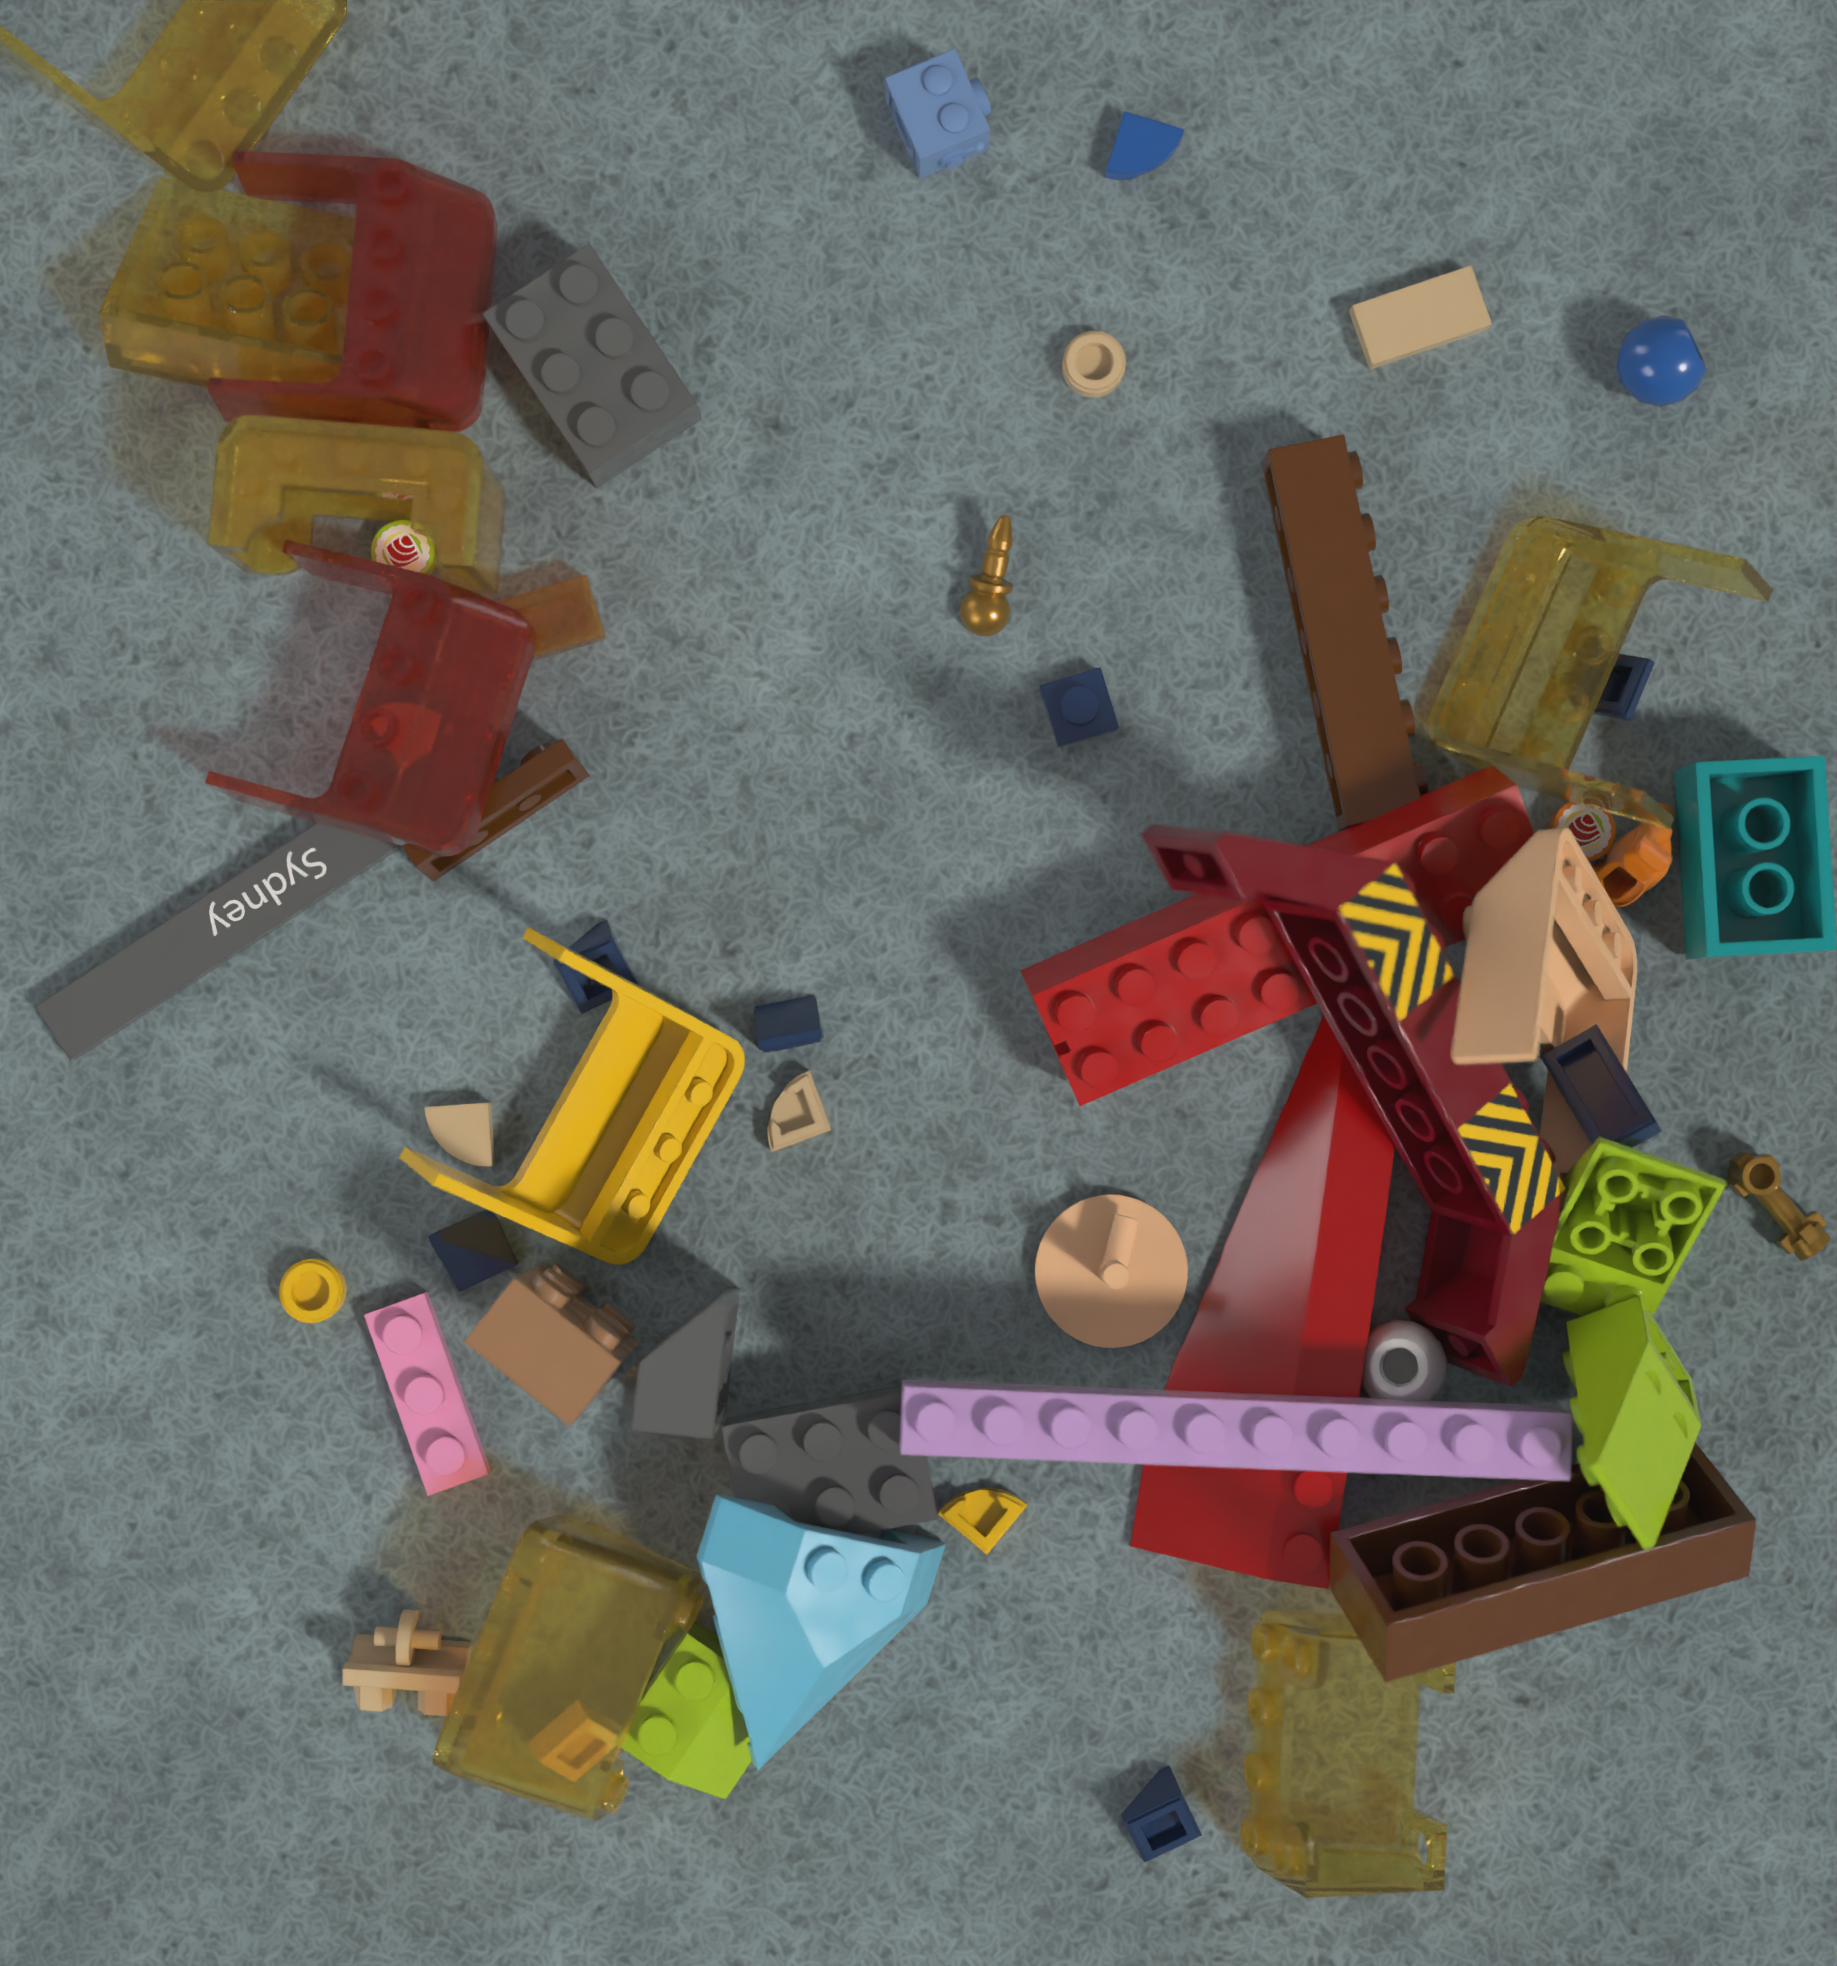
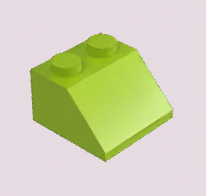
(690, 1719)

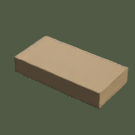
(1420, 317)

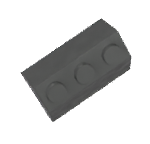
(686, 1375)

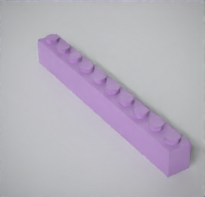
(1235, 1430)

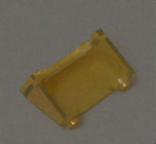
(565, 1666)

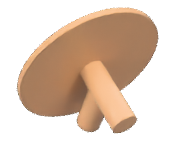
(1111, 1271)

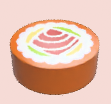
(1590, 826)

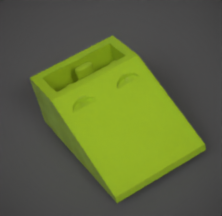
(1625, 1227)
(1633, 1412)

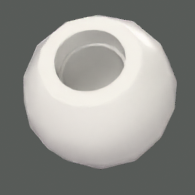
(1411, 1367)

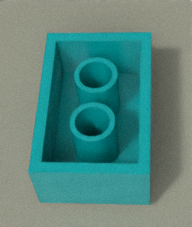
(1755, 857)

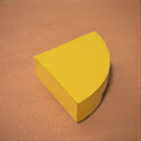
(983, 1515)

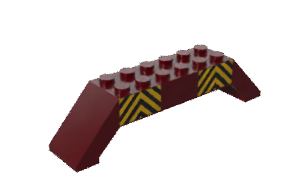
(1395, 1016)

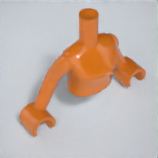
(1636, 862)

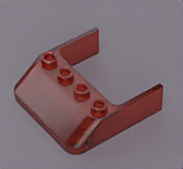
(413, 295)
(425, 716)

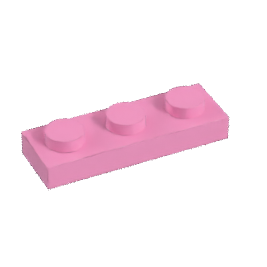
(427, 1393)

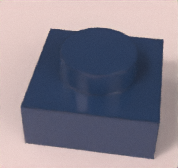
(1078, 707)

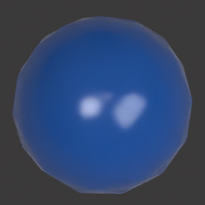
(1660, 362)

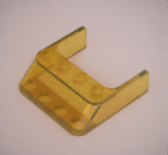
(204, 82)

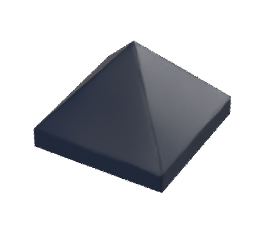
(1624, 687)

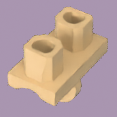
(406, 1661)

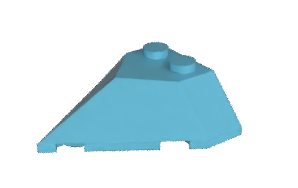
(803, 1609)

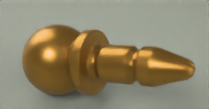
(985, 607)

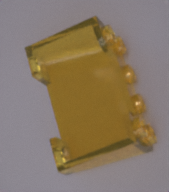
(1335, 1764)

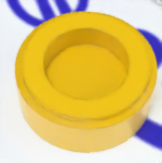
(312, 1290)

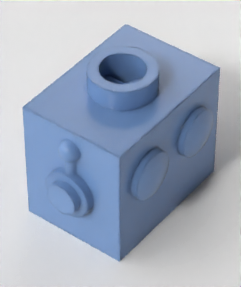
(939, 113)

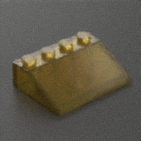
(230, 290)

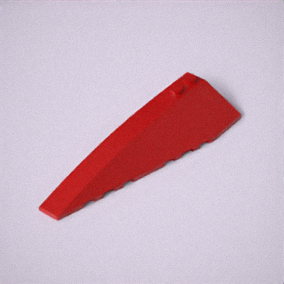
(1282, 1320)

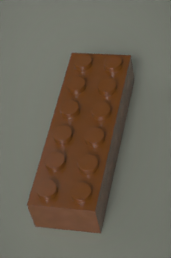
(1526, 1565)

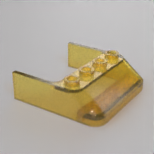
(1548, 648)

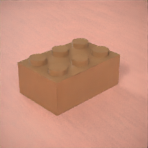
(554, 1340)

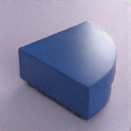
(1141, 146)

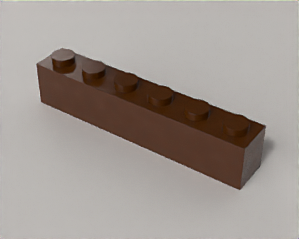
(1342, 629)

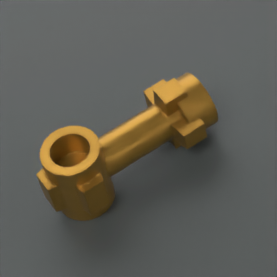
(1762, 1177)

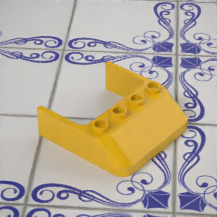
(618, 1128)

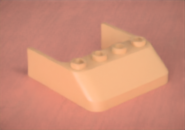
(1544, 967)

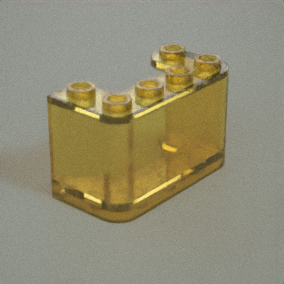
(286, 471)

